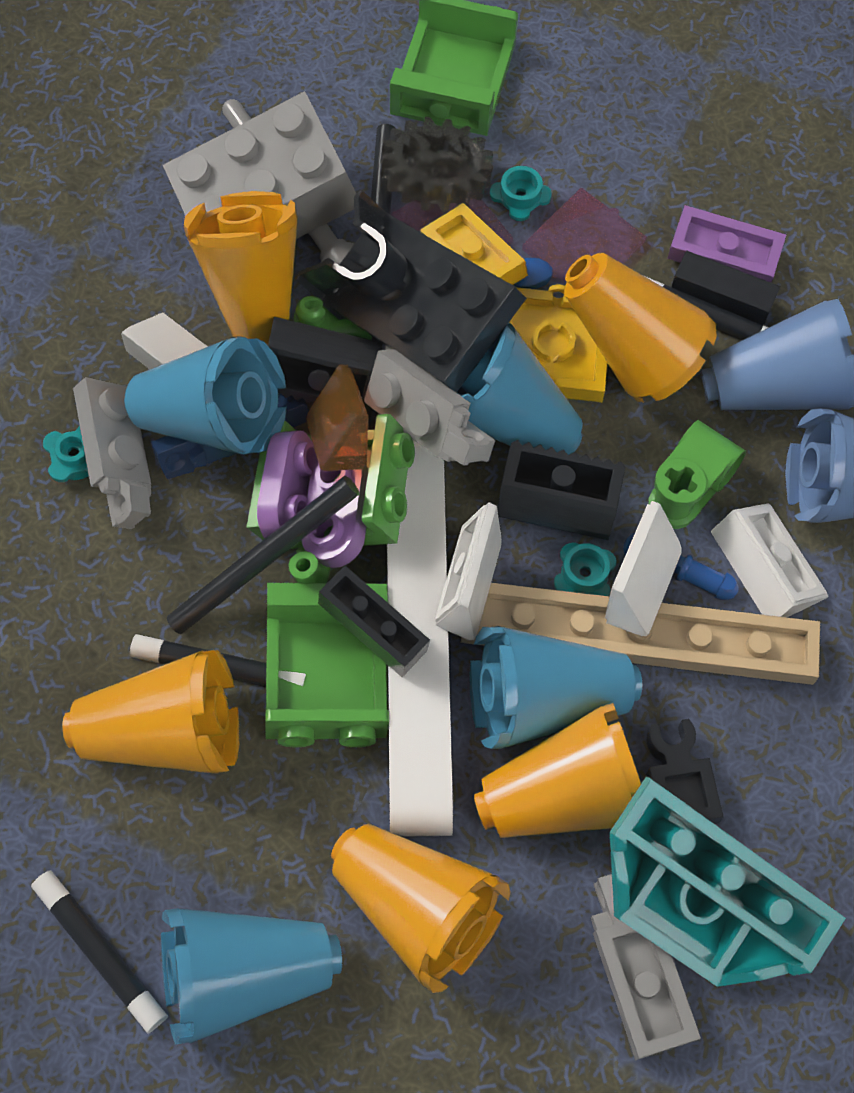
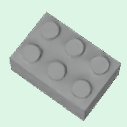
(270, 153)

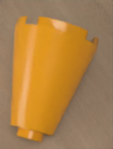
(247, 258)
(638, 326)
(161, 718)
(564, 783)
(420, 900)

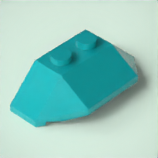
(711, 895)

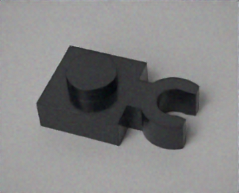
(680, 775)

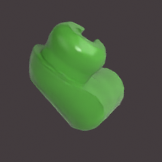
(312, 312)
(307, 569)

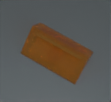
(339, 424)

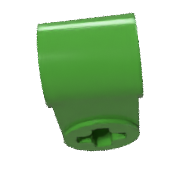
(695, 470)

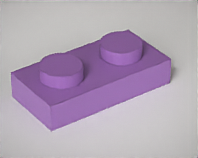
(727, 242)

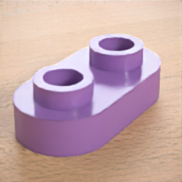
(285, 479)
(348, 530)

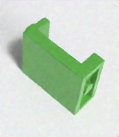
(455, 64)
(385, 503)
(343, 679)

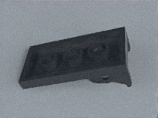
(415, 295)

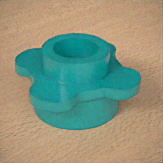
(525, 180)
(64, 466)
(586, 556)

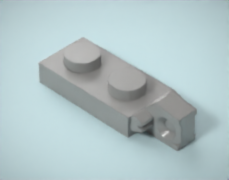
(426, 409)
(113, 451)
(642, 983)

